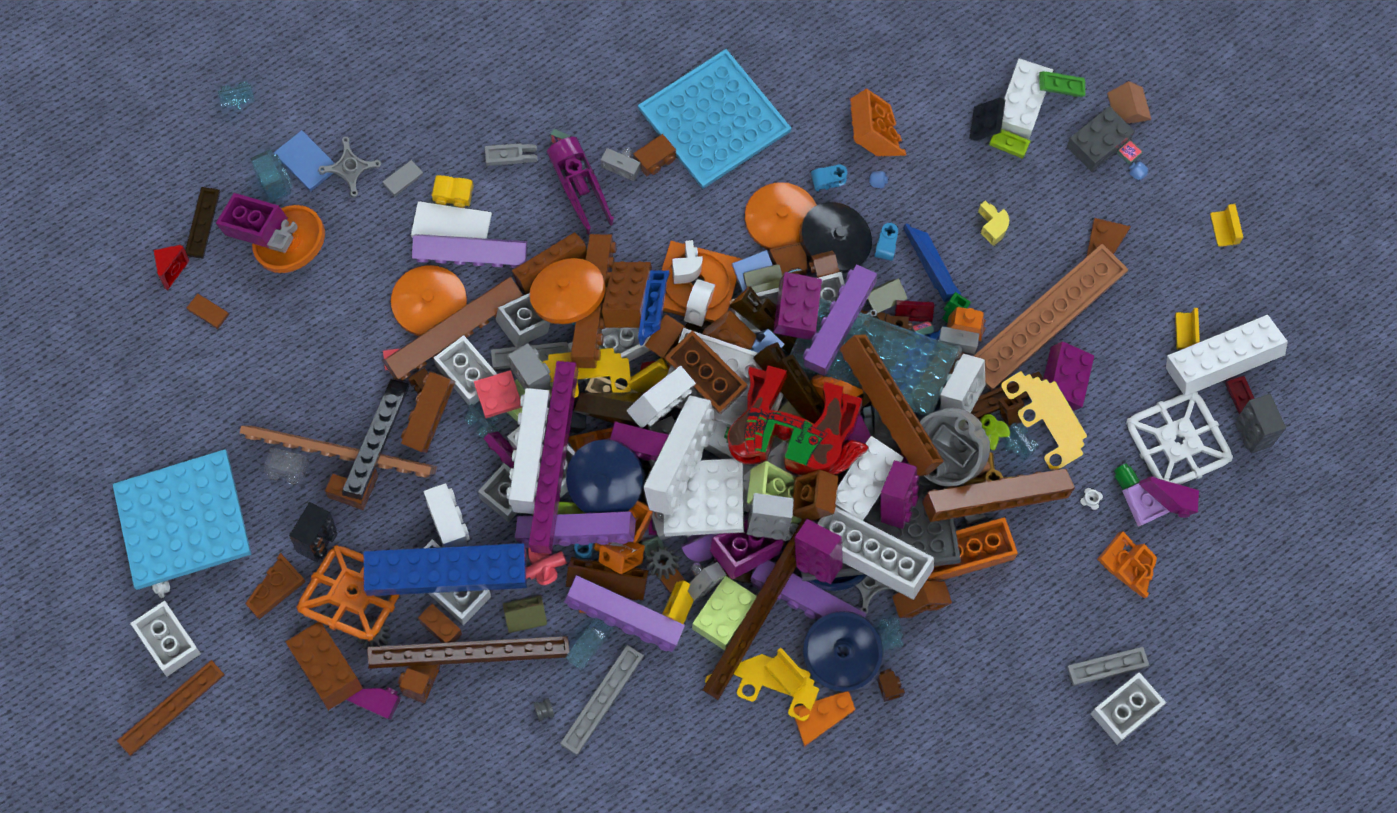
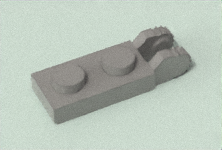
(509, 154)

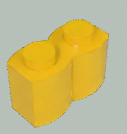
(452, 191)

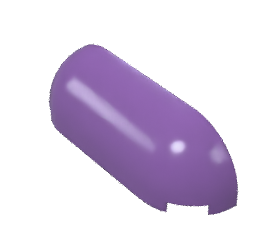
(699, 545)

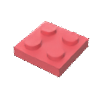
(498, 394)

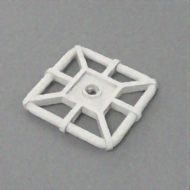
(1183, 428)

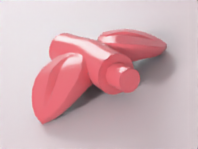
(544, 566)

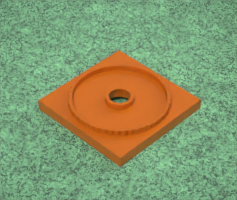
(715, 270)

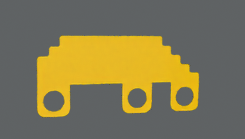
(609, 365)
(1055, 411)
(754, 673)

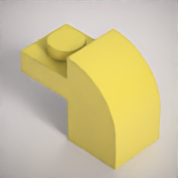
(996, 225)

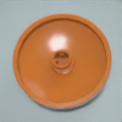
(776, 214)
(303, 248)
(567, 291)
(426, 298)

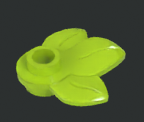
(994, 429)

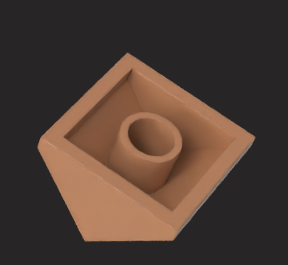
(1129, 103)

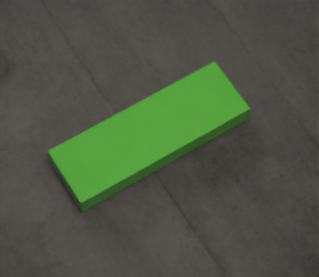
(1062, 84)

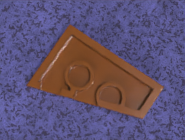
(1106, 233)
(278, 584)

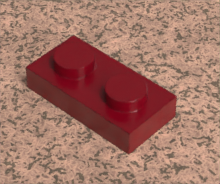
(915, 310)
(1239, 392)

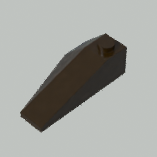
(609, 406)

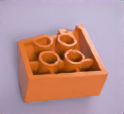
(874, 125)

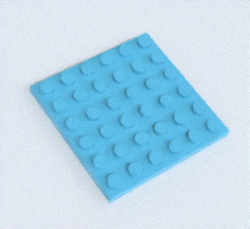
(714, 118)
(181, 519)

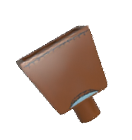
(790, 258)

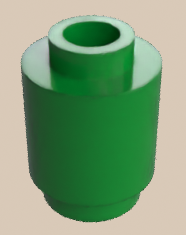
(1126, 476)

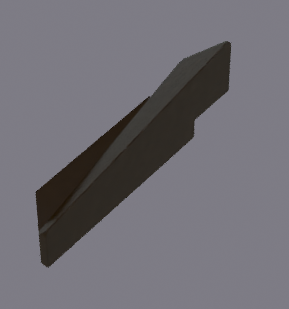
(760, 314)
(797, 385)

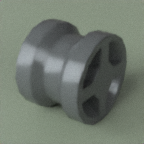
(543, 709)

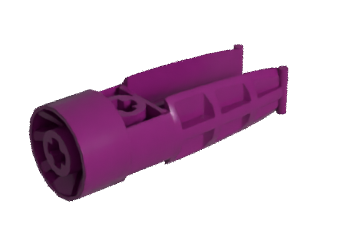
(569, 154)

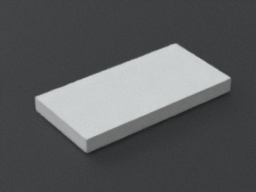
(450, 221)

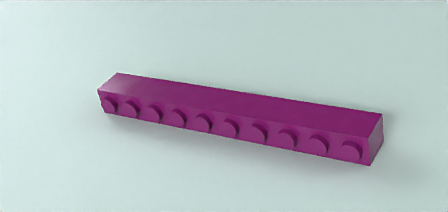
(553, 457)

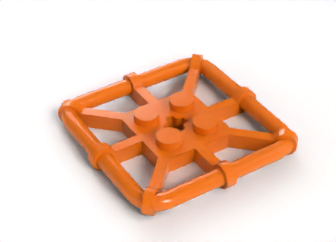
(341, 598)

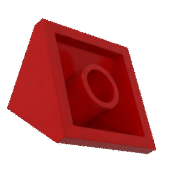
(170, 263)

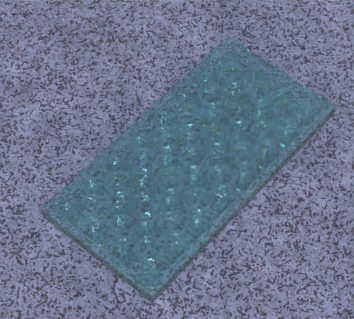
(913, 360)

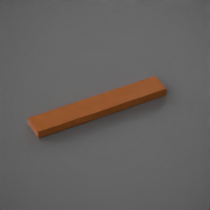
(170, 708)

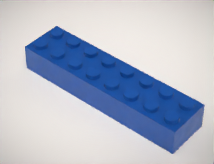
(445, 569)

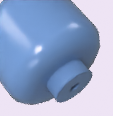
(1138, 170)
(878, 179)

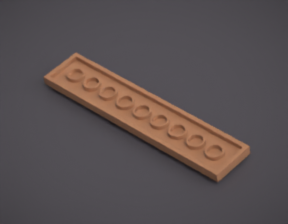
(1050, 315)
(331, 449)

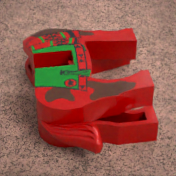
(811, 445)

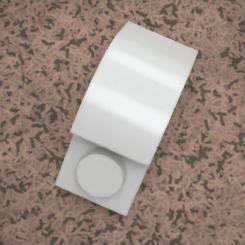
(688, 268)
(698, 302)

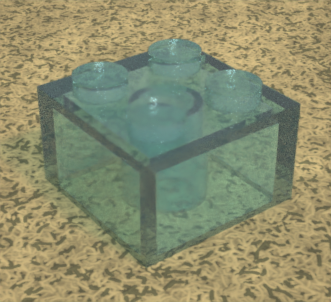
(271, 175)

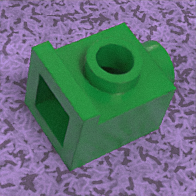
(955, 301)

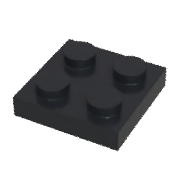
(987, 119)

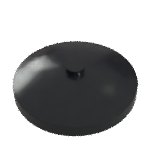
(837, 229)

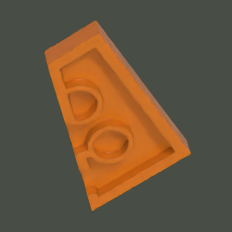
(823, 715)

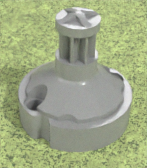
(960, 445)

